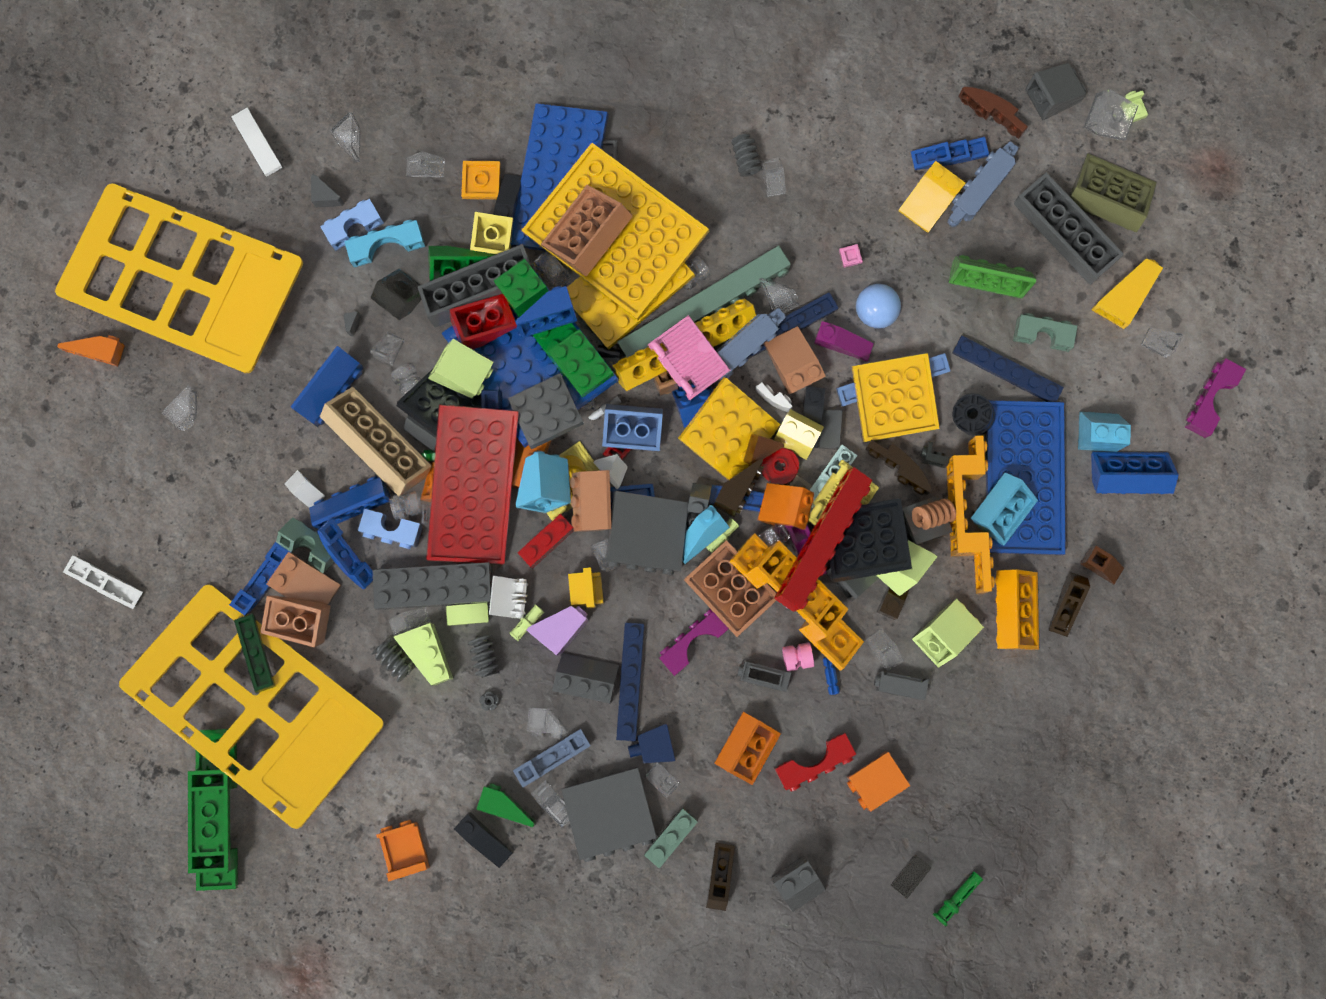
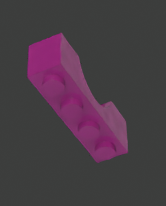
(1204, 417)
(676, 657)

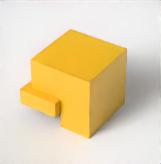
(585, 588)

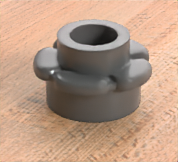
(489, 706)

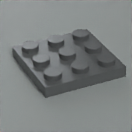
(546, 411)

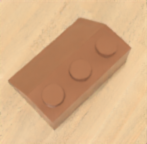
(591, 501)

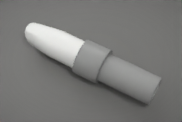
(599, 412)

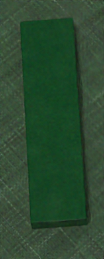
(254, 653)

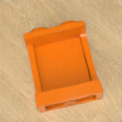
(786, 505)
(877, 782)
(403, 850)

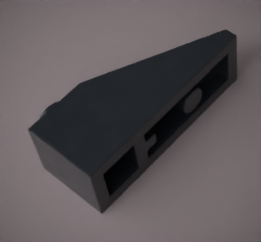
(508, 196)
(814, 405)
(483, 840)

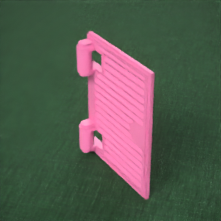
(689, 357)

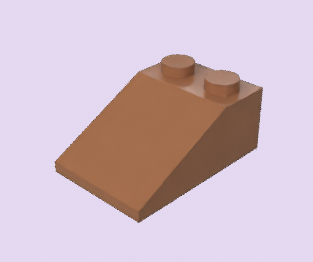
(794, 360)
(300, 580)
(295, 620)

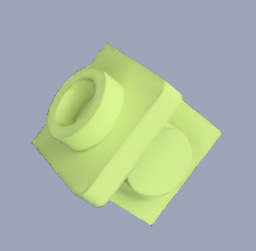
(1134, 97)

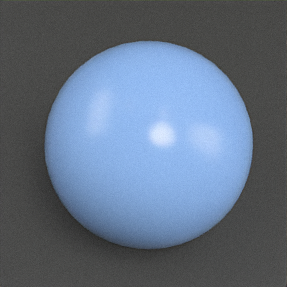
(878, 306)

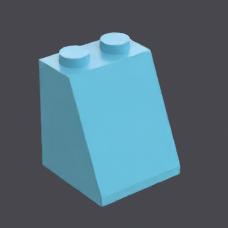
(1103, 432)
(544, 483)

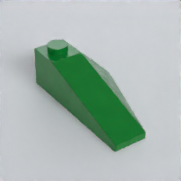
(448, 259)

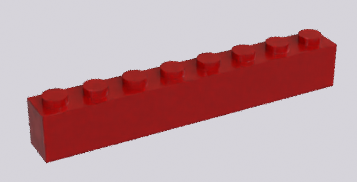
(823, 540)

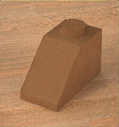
(665, 383)

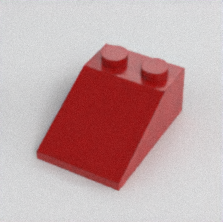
(482, 321)

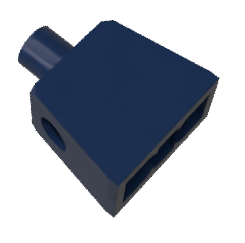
(654, 746)

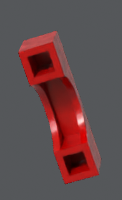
(837, 751)

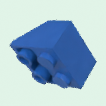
(688, 408)

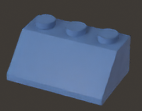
(632, 427)

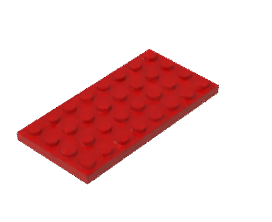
(471, 484)

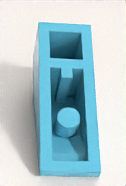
(702, 532)

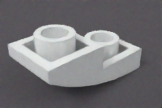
(779, 401)

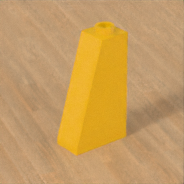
(1126, 298)

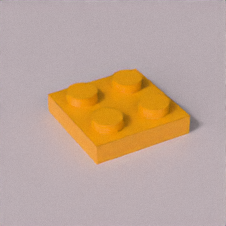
(480, 179)

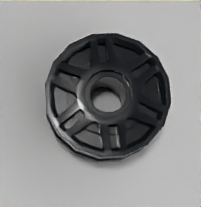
(970, 403)

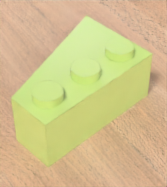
(426, 652)

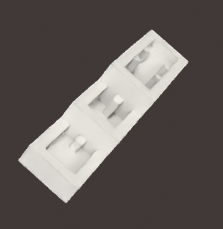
(256, 142)
(103, 582)

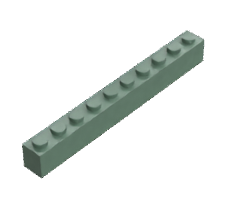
(709, 301)

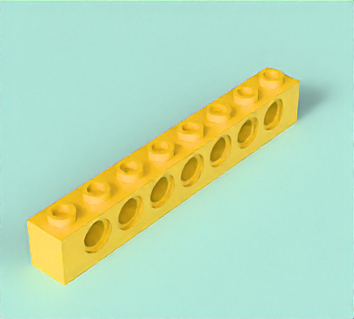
(646, 369)

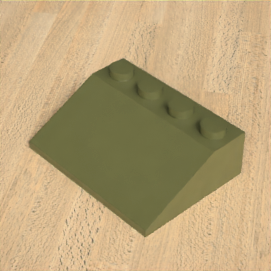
(1113, 193)

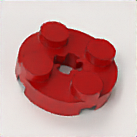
(790, 470)

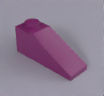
(843, 341)

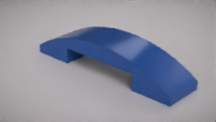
(343, 555)
(257, 586)

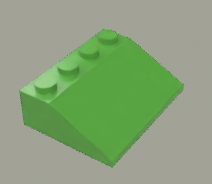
(991, 277)

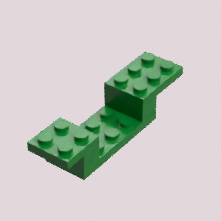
(563, 345)
(210, 822)

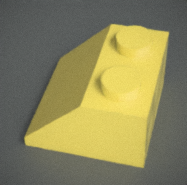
(491, 233)
(798, 434)

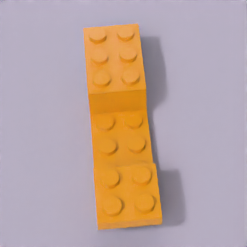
(969, 544)
(823, 611)

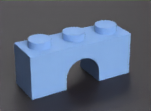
(337, 228)
(373, 525)

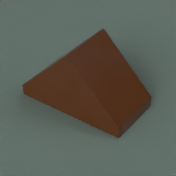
(760, 448)

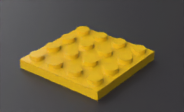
(895, 397)
(724, 427)

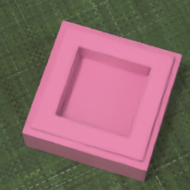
(850, 256)

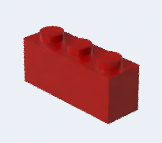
(546, 541)

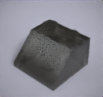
(397, 294)

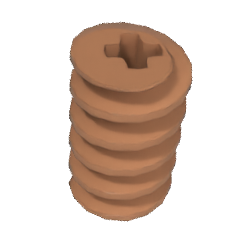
(934, 514)

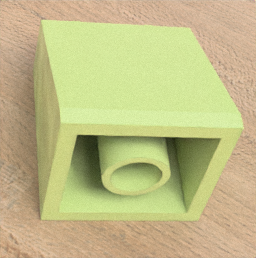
(461, 369)
(904, 580)
(948, 633)

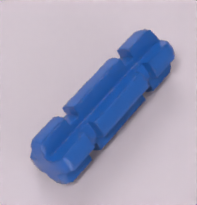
(831, 677)

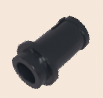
(611, 353)

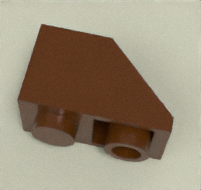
(1102, 564)

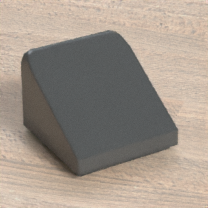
(351, 322)

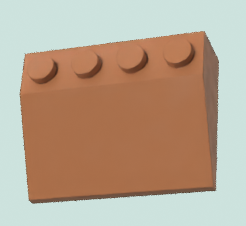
(587, 229)
(729, 591)

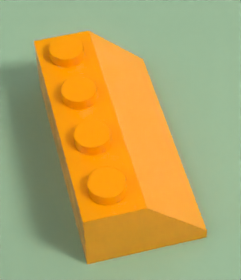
(1017, 610)

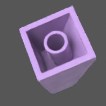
(559, 629)

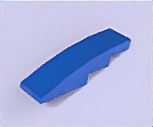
(950, 154)

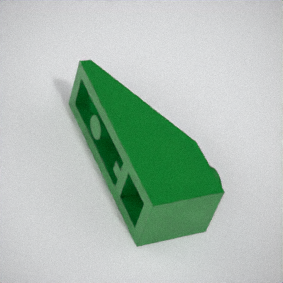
(502, 805)

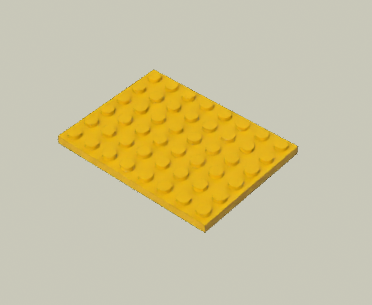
(648, 247)

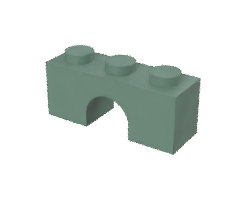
(1061, 333)
(297, 534)
(671, 837)

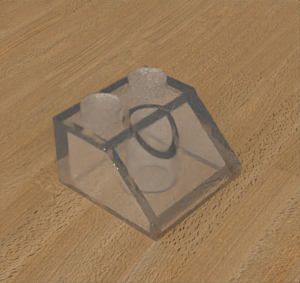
(1110, 115)

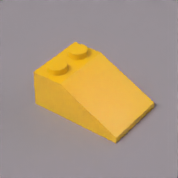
(932, 196)

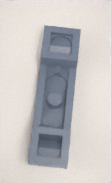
(551, 758)

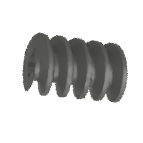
(745, 155)
(483, 656)
(393, 659)

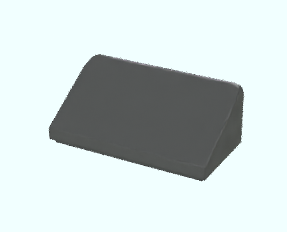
(832, 429)

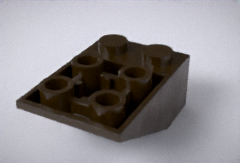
(734, 490)

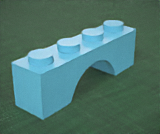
(362, 248)

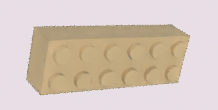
(375, 441)

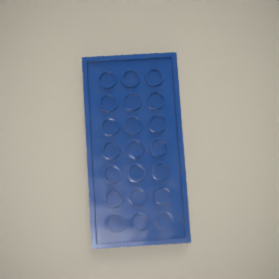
(554, 145)
(1031, 446)

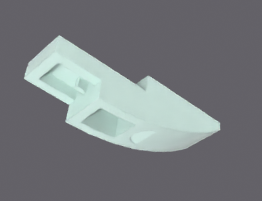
(842, 454)

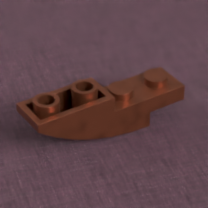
(988, 104)

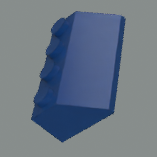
(330, 381)
(1133, 472)
(350, 503)

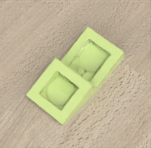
(467, 614)

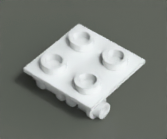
(508, 597)

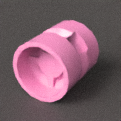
(798, 657)

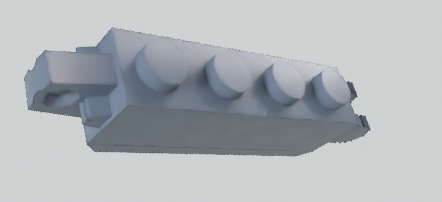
(984, 185)
(749, 339)

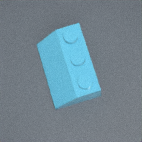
(1004, 508)

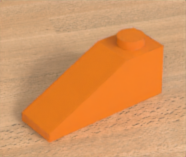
(97, 348)

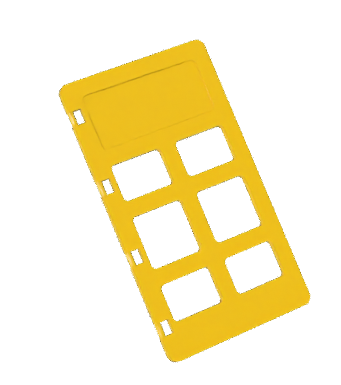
(240, 306)
(310, 750)

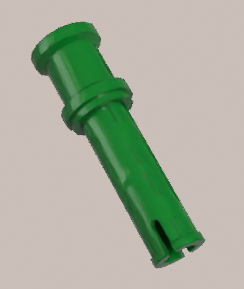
(952, 905)

